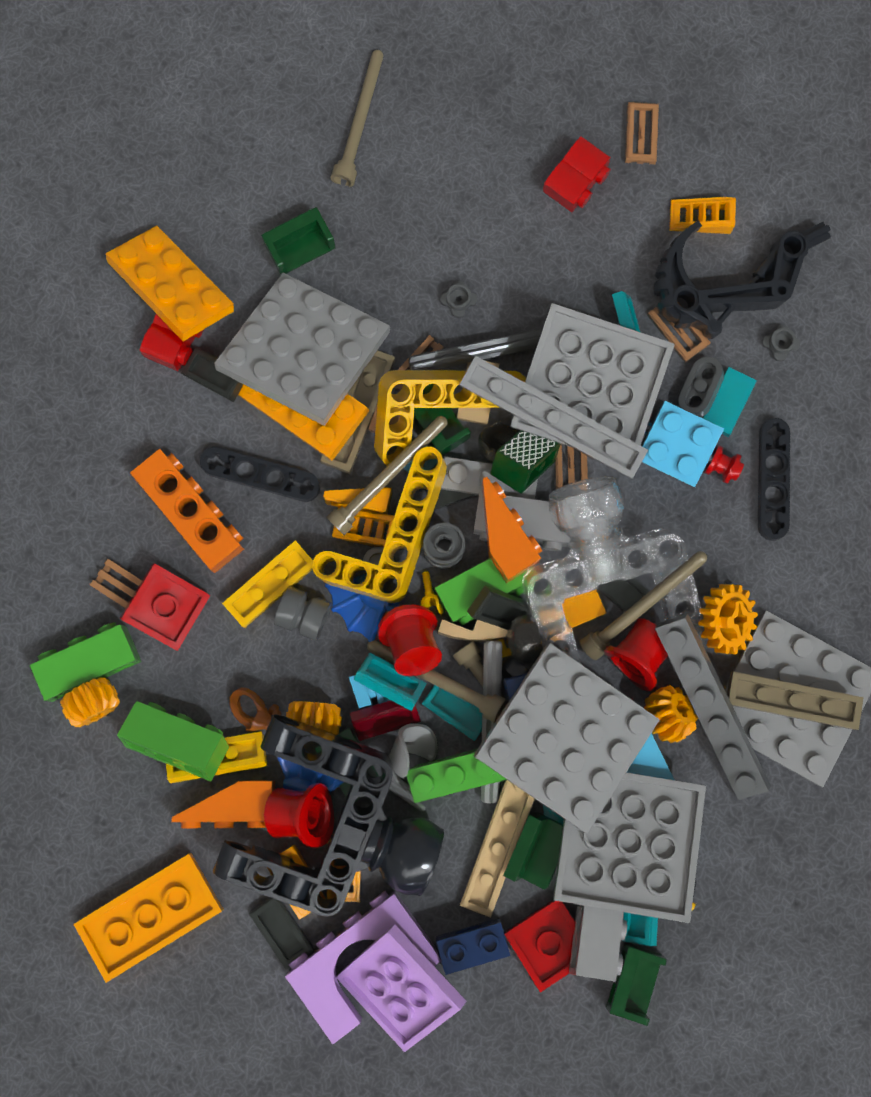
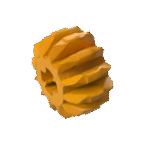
(89, 702)
(674, 712)
(316, 714)

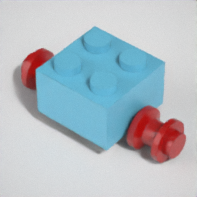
(684, 445)

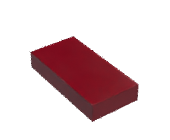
(382, 719)

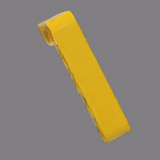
(412, 397)
(397, 538)

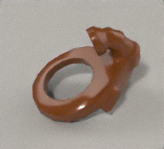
(263, 715)

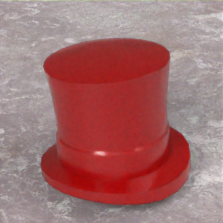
(411, 639)
(639, 654)
(301, 814)

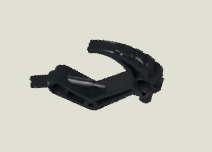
(778, 269)

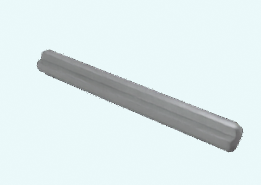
(491, 685)

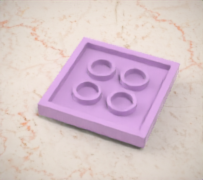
(400, 988)

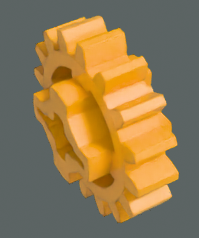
(728, 619)

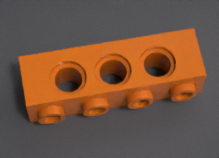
(152, 477)

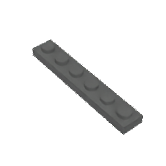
(712, 706)

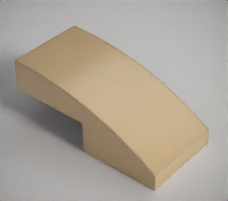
(481, 633)

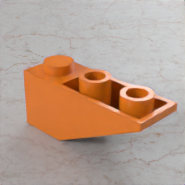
(507, 543)
(236, 803)

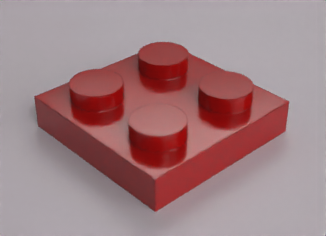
(165, 606)
(544, 943)

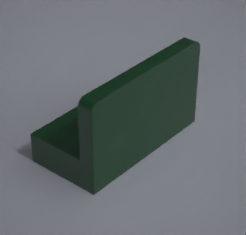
(536, 851)

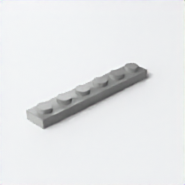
(553, 417)

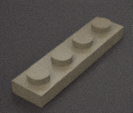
(366, 392)
(794, 700)

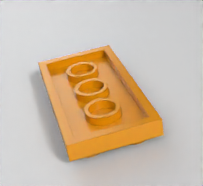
(170, 283)
(325, 439)
(148, 917)

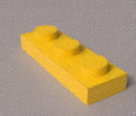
(269, 584)
(242, 755)

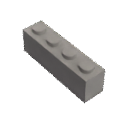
(535, 518)
(597, 943)

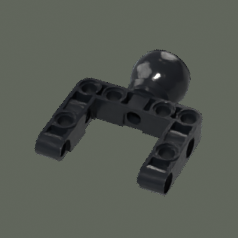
(364, 836)

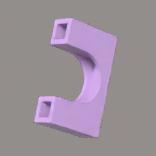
(315, 975)

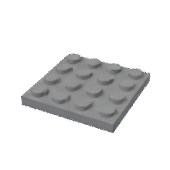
(303, 348)
(598, 371)
(797, 657)
(566, 738)
(637, 851)

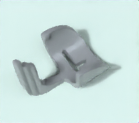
(410, 739)

